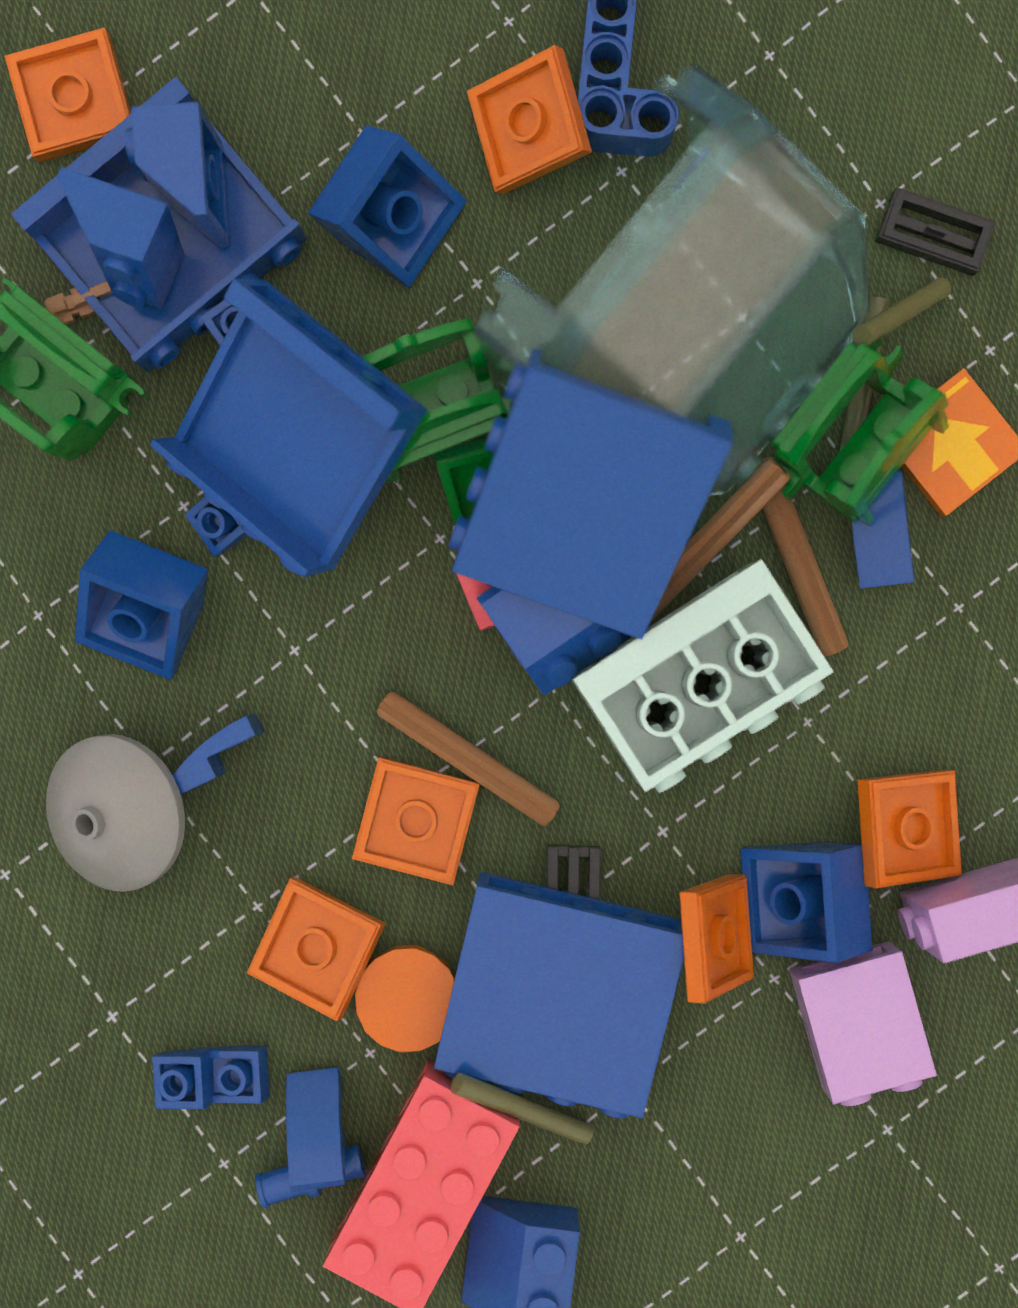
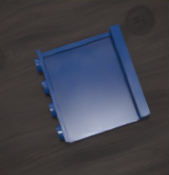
(257, 231)
(291, 430)
(587, 497)
(561, 996)

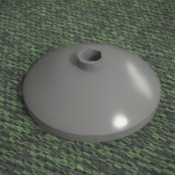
(115, 812)

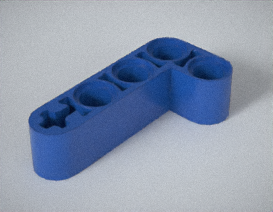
(611, 93)

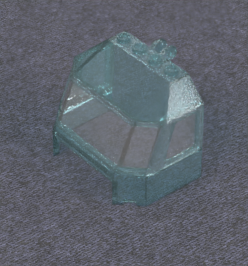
(718, 289)

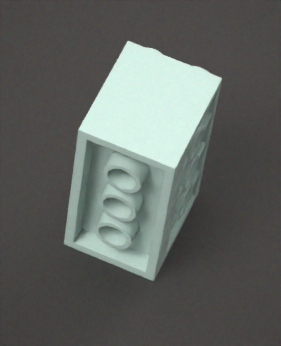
(707, 640)

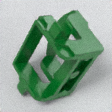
(57, 378)
(457, 396)
(877, 445)

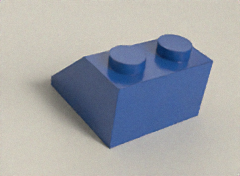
(182, 162)
(388, 204)
(129, 237)
(138, 603)
(548, 640)
(808, 900)
(520, 1255)

